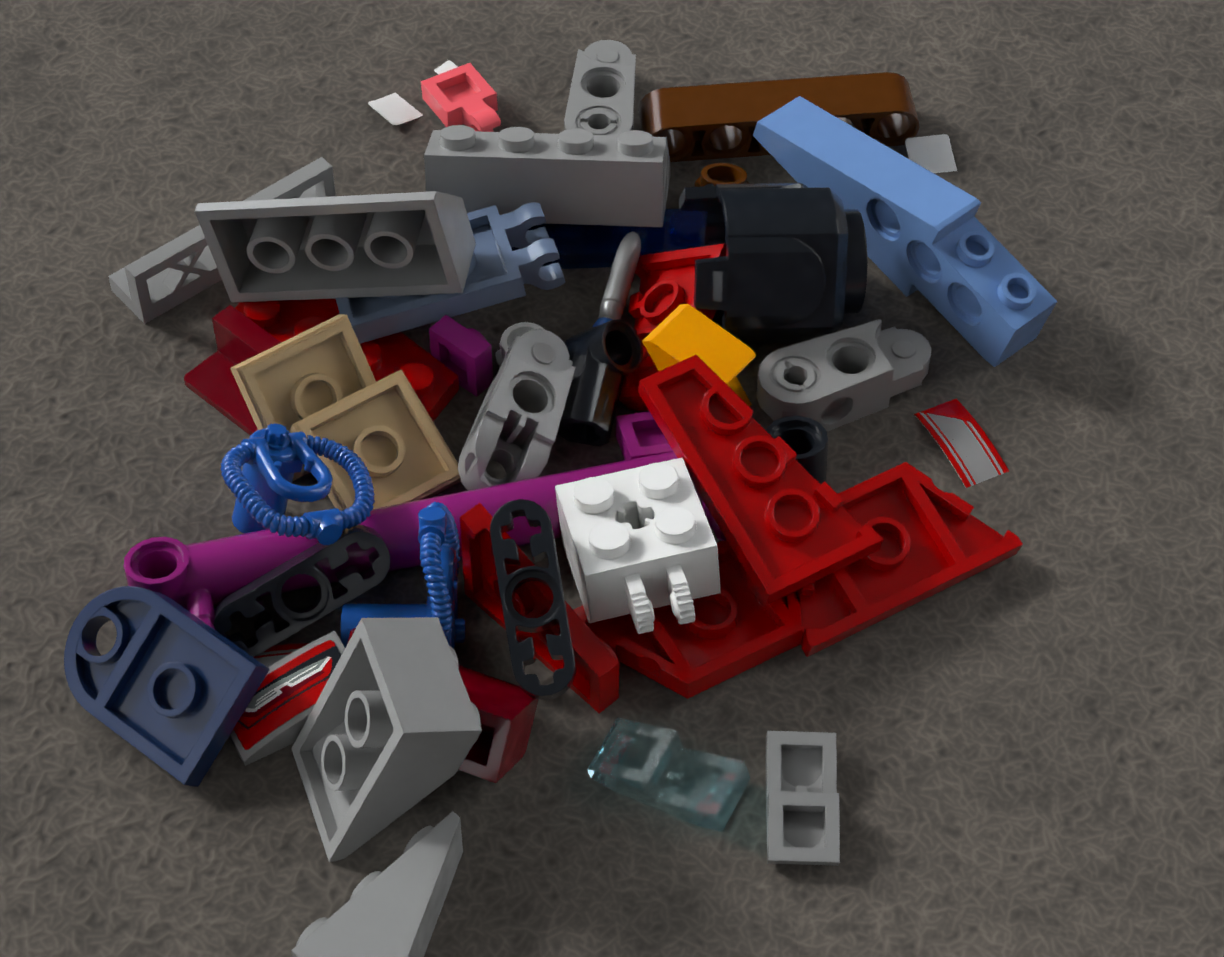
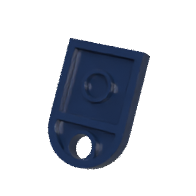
(165, 683)

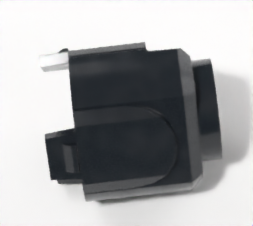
(788, 261)

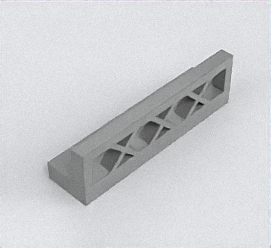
(186, 263)

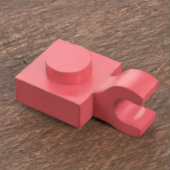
(462, 98)

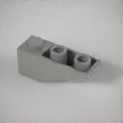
(395, 908)

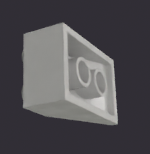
(384, 730)

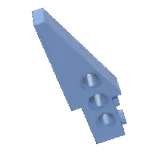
(915, 228)

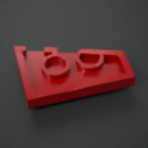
(595, 660)

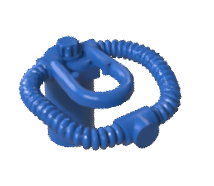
(266, 484)
(439, 560)

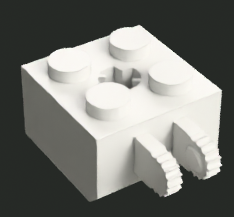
(638, 543)

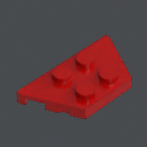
(925, 549)
(727, 637)

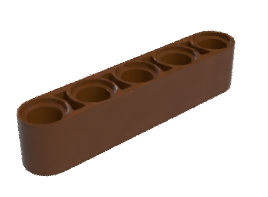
(721, 118)

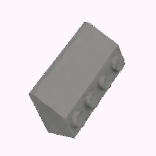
(569, 173)
(340, 246)

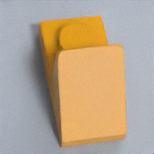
(691, 333)

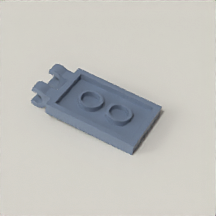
(493, 276)

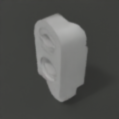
(602, 89)
(842, 374)
(538, 378)

